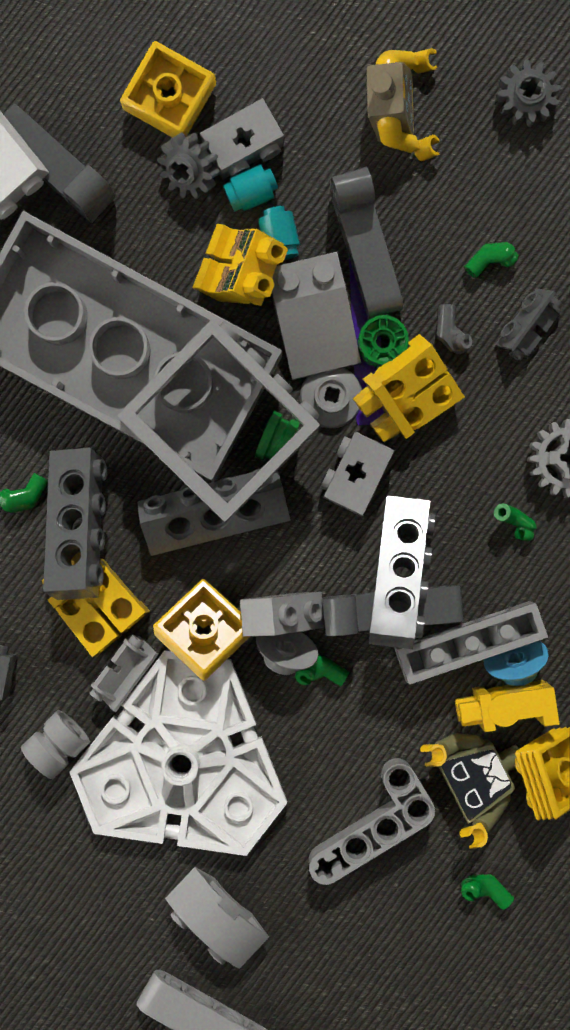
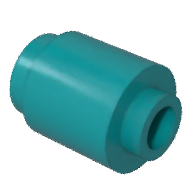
(251, 188)
(282, 227)

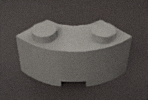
(216, 918)

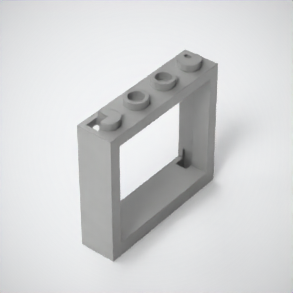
(254, 365)

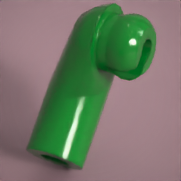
(491, 253)
(25, 498)
(511, 515)
(322, 668)
(486, 885)

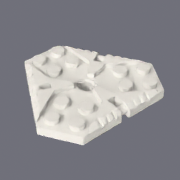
(130, 777)

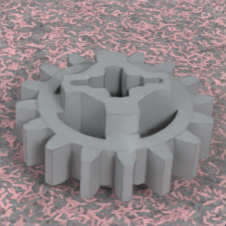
(552, 458)

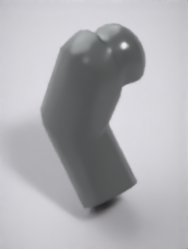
(448, 333)

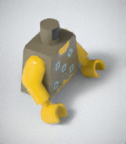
(392, 100)

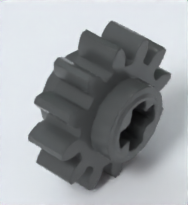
(533, 80)
(188, 165)

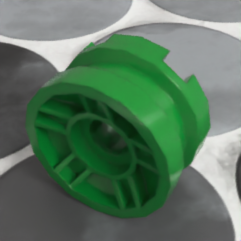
(382, 326)
(276, 435)

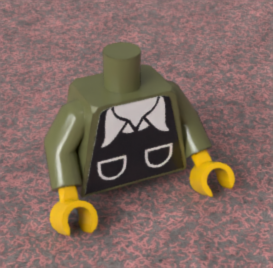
(476, 779)

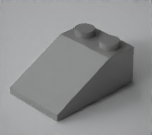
(314, 316)

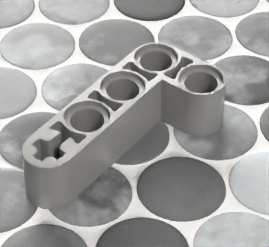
(366, 827)
(187, 1008)

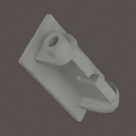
(132, 662)

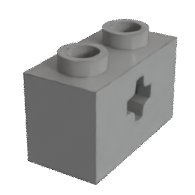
(253, 124)
(373, 461)
(281, 614)

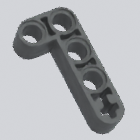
(67, 176)
(355, 209)
(353, 612)

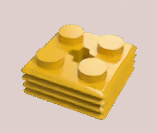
(160, 71)
(201, 607)
(546, 773)

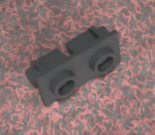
(539, 310)

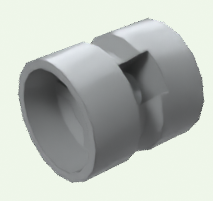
(51, 748)

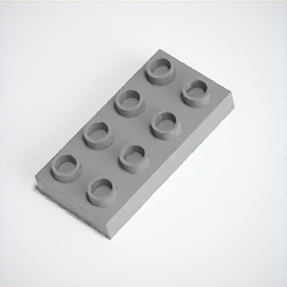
(106, 331)

